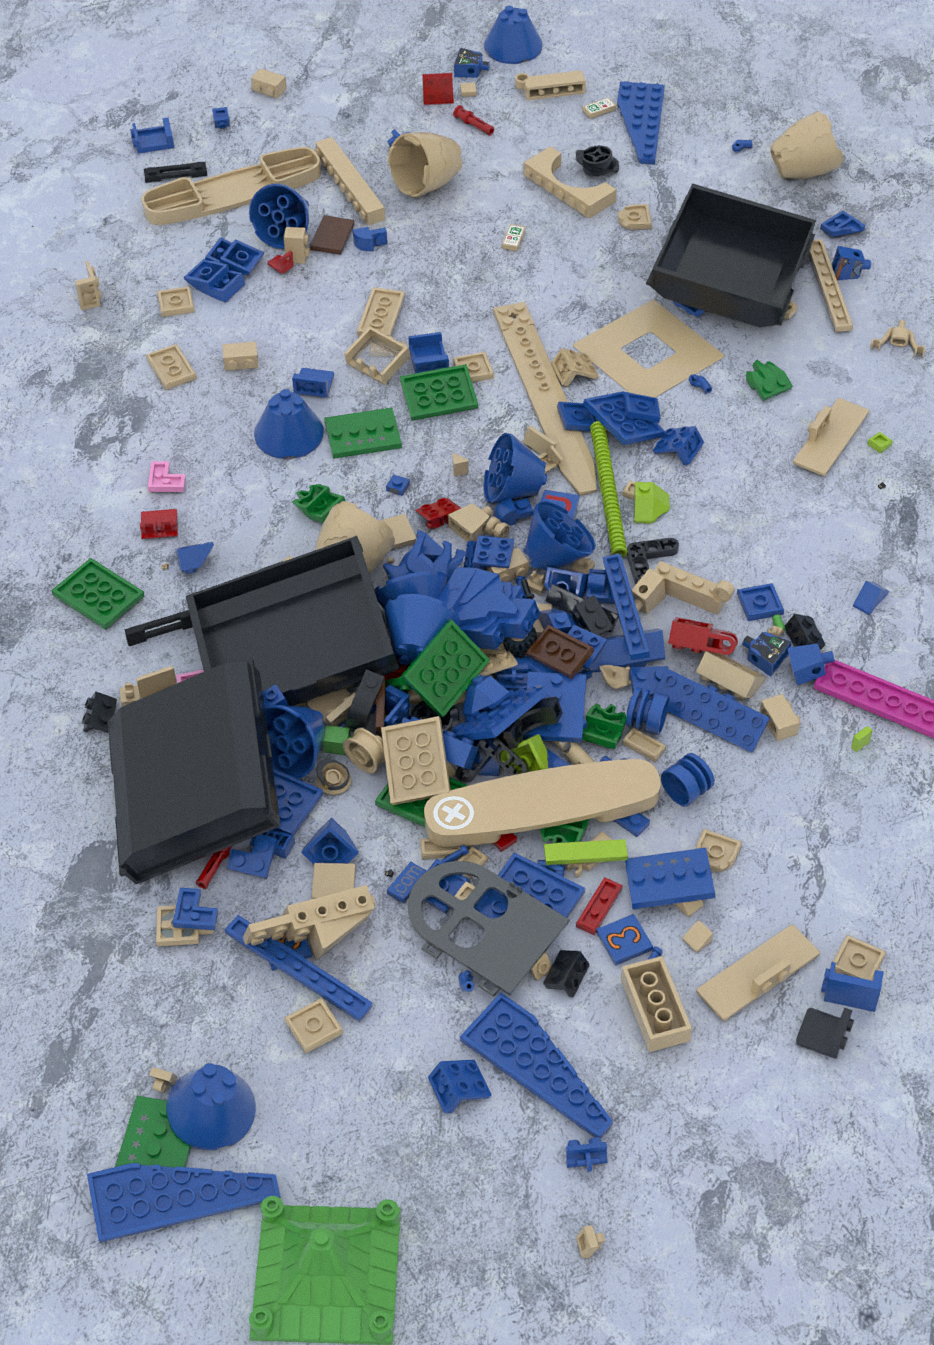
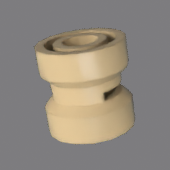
(496, 528)

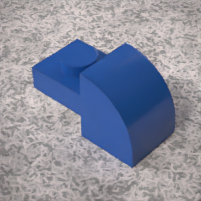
(367, 239)
(509, 510)

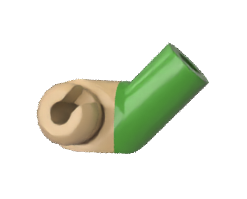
(778, 627)

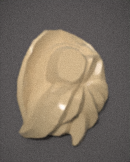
(615, 676)

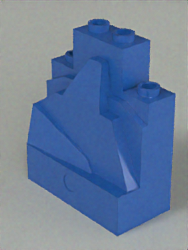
(489, 607)

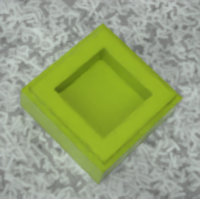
(879, 442)
(861, 738)

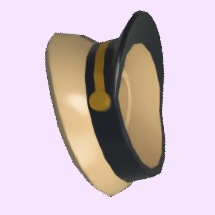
(332, 777)

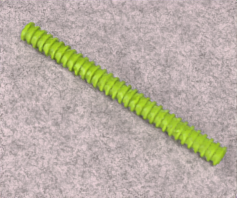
(608, 489)

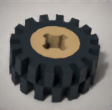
(520, 646)

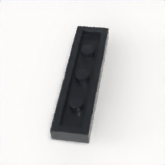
(567, 600)

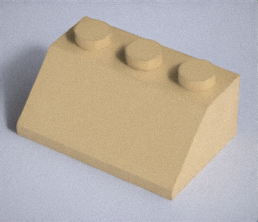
(730, 675)

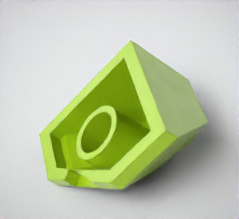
(649, 502)
(532, 752)

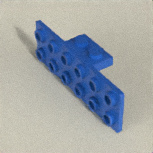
(712, 710)

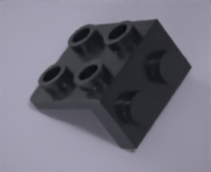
(825, 1031)

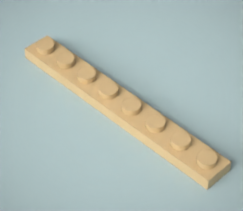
(829, 287)

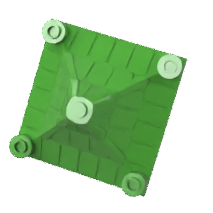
(326, 1274)

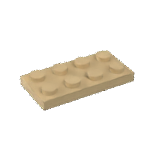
(381, 310)

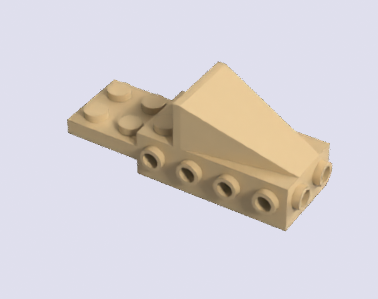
(321, 919)

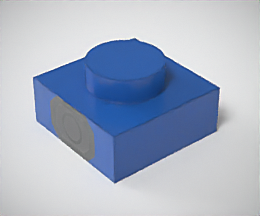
(397, 485)

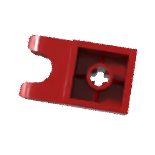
(700, 637)

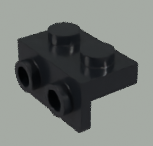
(591, 616)
(803, 631)
(99, 710)
(567, 972)

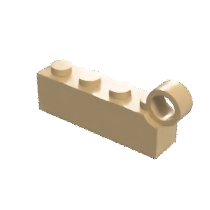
(551, 84)
(695, 589)

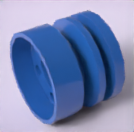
(645, 710)
(687, 779)

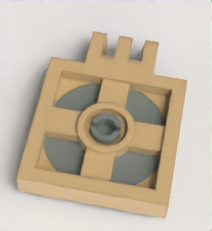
(168, 935)

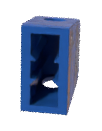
(849, 263)

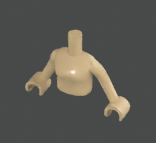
(899, 337)

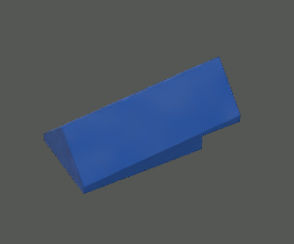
(617, 654)

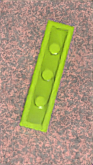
(585, 852)

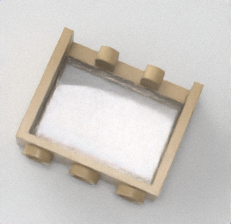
(377, 355)

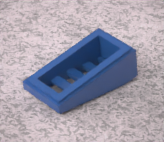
(285, 838)

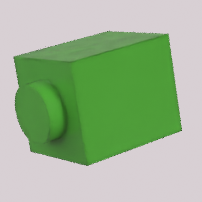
(334, 739)

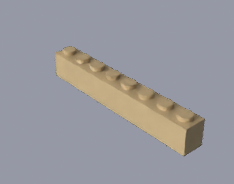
(350, 181)

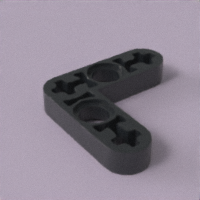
(644, 554)
(488, 753)

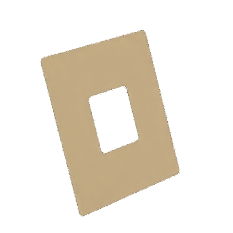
(691, 350)

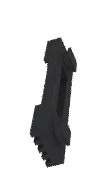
(154, 174)
(137, 633)

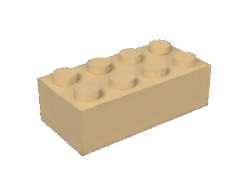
(656, 1004)

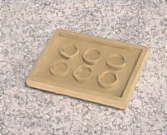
(415, 760)

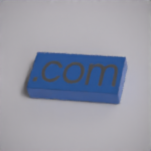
(403, 884)

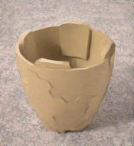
(807, 148)
(423, 162)
(348, 521)

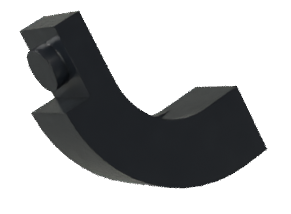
(363, 701)
(544, 712)

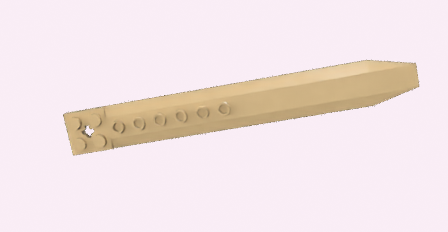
(545, 394)

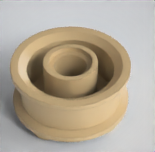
(365, 750)

